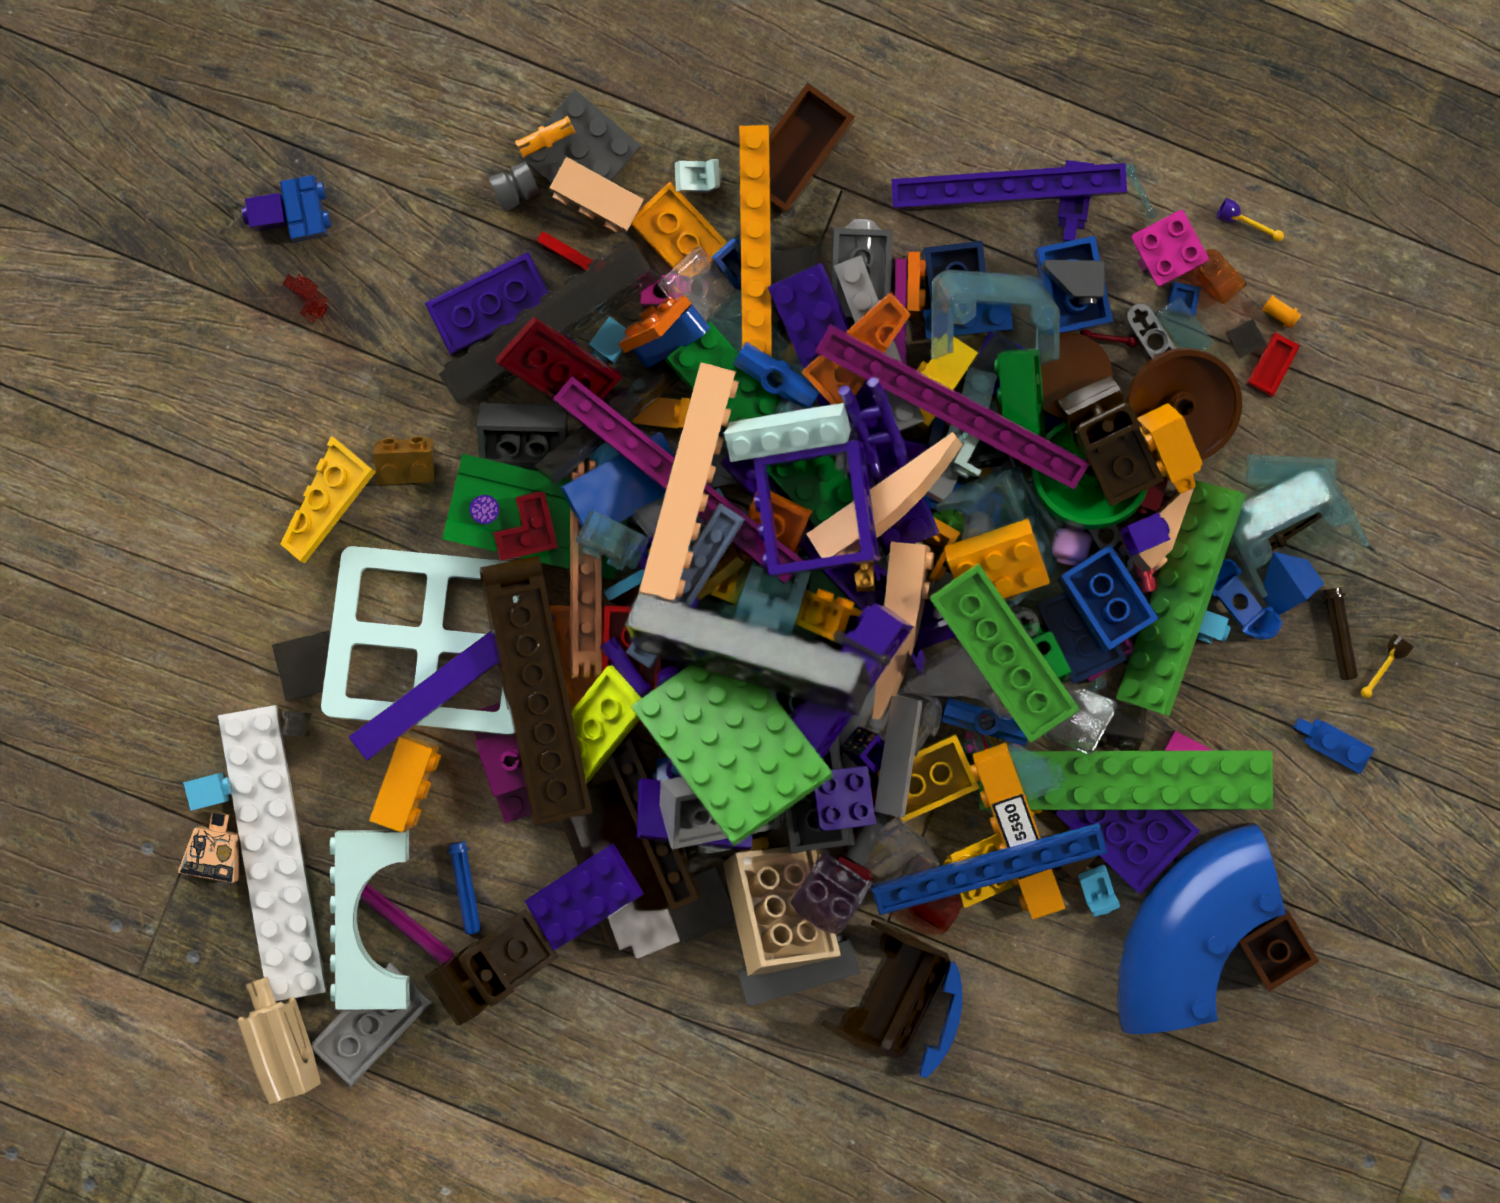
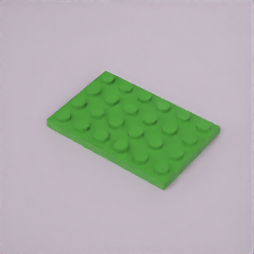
(732, 748)

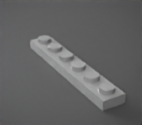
(861, 298)

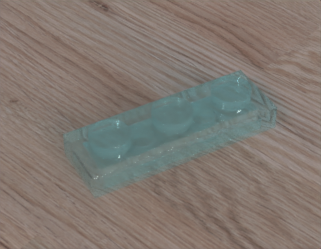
(1276, 469)

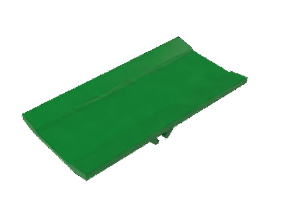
(505, 483)

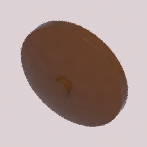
(1197, 388)

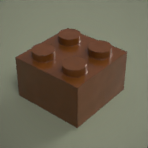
(1277, 951)

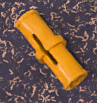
(545, 136)

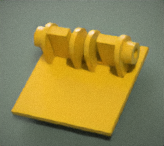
(982, 847)

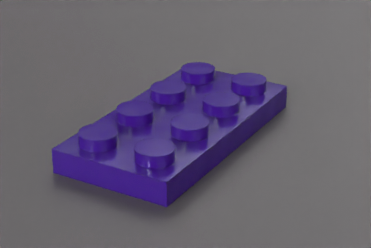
(584, 897)

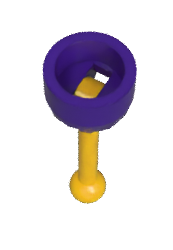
(1230, 212)

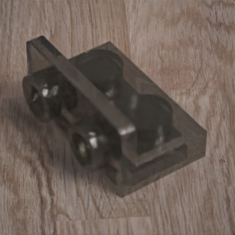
(1125, 728)

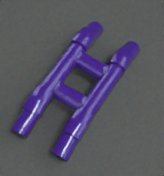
(882, 410)

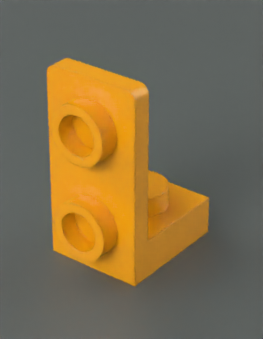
(664, 413)
(946, 537)

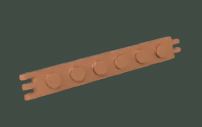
(584, 600)

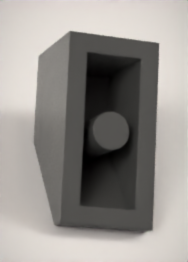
(1077, 279)

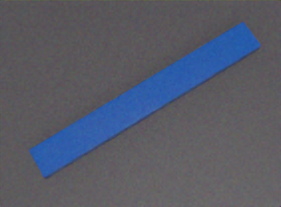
(989, 869)

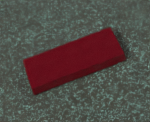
(550, 359)

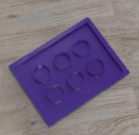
(1136, 840)

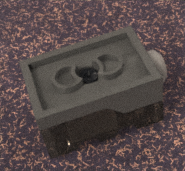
(874, 245)

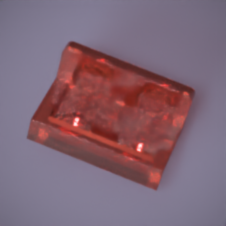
(316, 302)

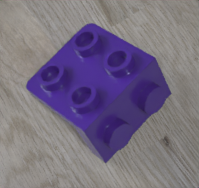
(845, 800)

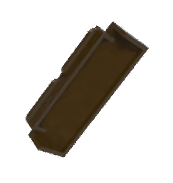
(646, 921)

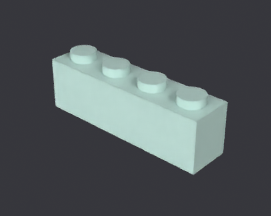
(787, 432)

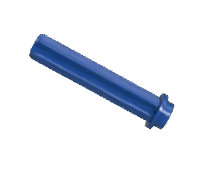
(464, 887)

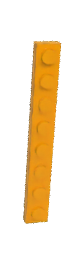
(755, 236)

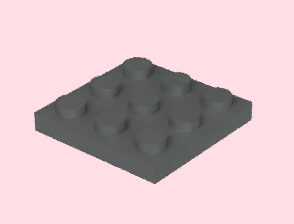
(595, 145)

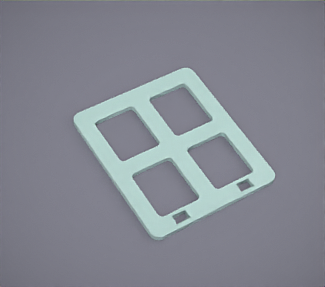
(428, 639)

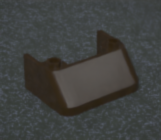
(898, 996)

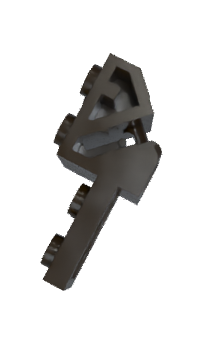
(1110, 439)
(491, 967)

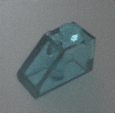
(1035, 772)

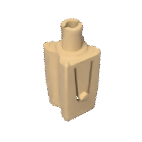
(278, 1045)

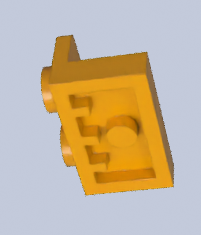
(824, 614)

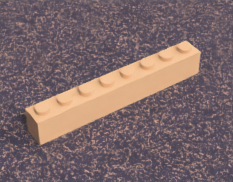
(687, 482)

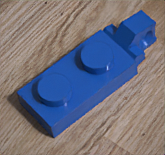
(1335, 744)

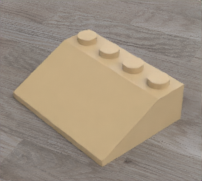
(767, 923)

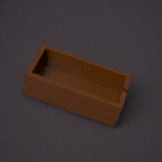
(803, 144)

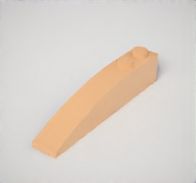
(889, 499)
(906, 597)

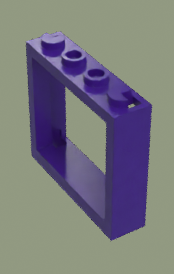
(862, 502)

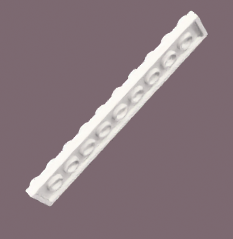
(272, 852)

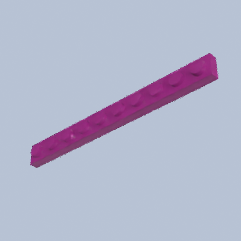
(952, 406)
(656, 462)

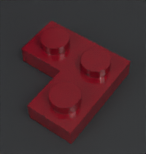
(533, 535)

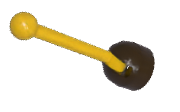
(1397, 649)

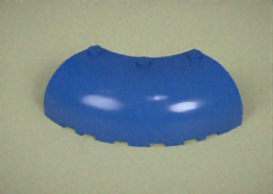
(1191, 928)

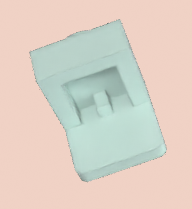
(697, 176)
(959, 462)

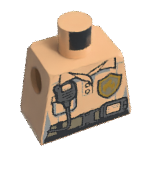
(213, 851)

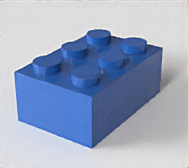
(1073, 315)
(1107, 598)

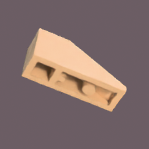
(1173, 513)

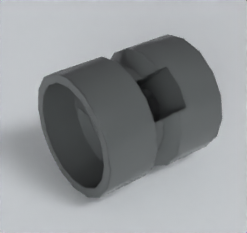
(514, 186)

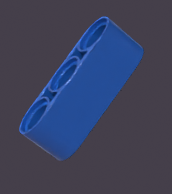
(682, 332)

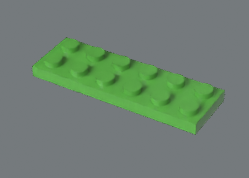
(1004, 652)

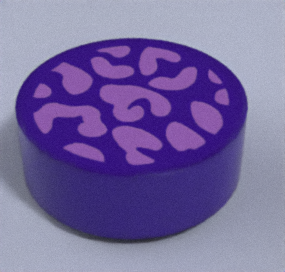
(484, 509)

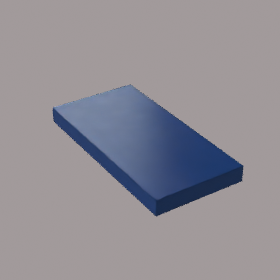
(614, 488)

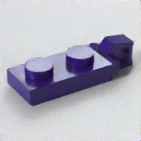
(1073, 211)

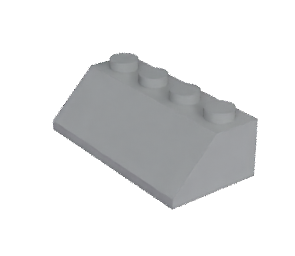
(687, 818)

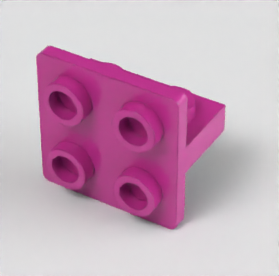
(1169, 248)

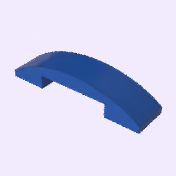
(934, 1055)

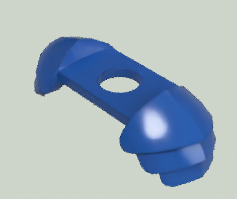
(1254, 620)

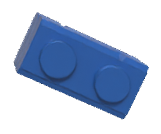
(304, 208)

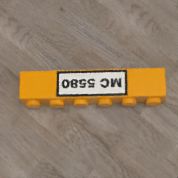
(1016, 824)

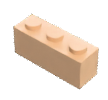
(595, 196)

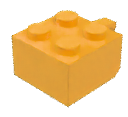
(1171, 446)

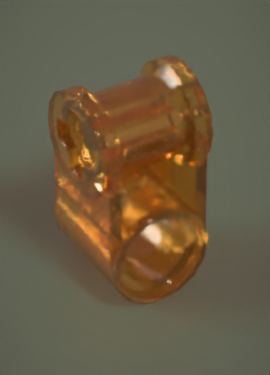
(1220, 278)

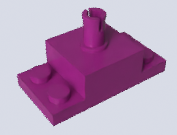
(503, 771)

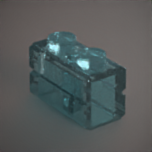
(612, 540)

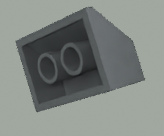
(520, 432)

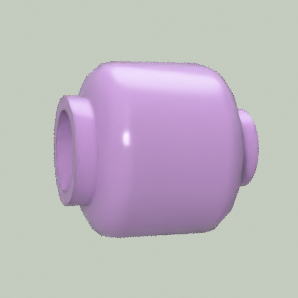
(1071, 545)

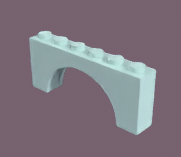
(358, 978)

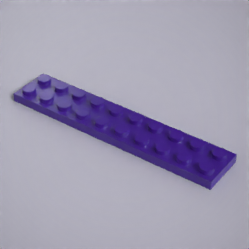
(807, 309)

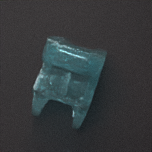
(770, 602)

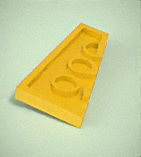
(333, 490)

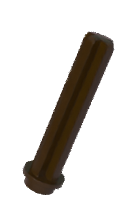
(1341, 633)

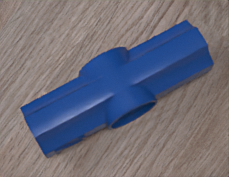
(760, 366)
(968, 715)

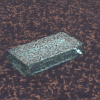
(1184, 325)

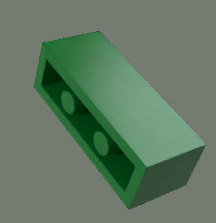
(1021, 388)

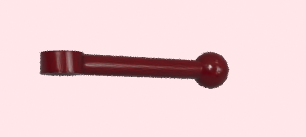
(1130, 341)

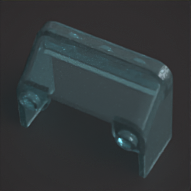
(959, 291)
(1007, 501)
(1284, 506)

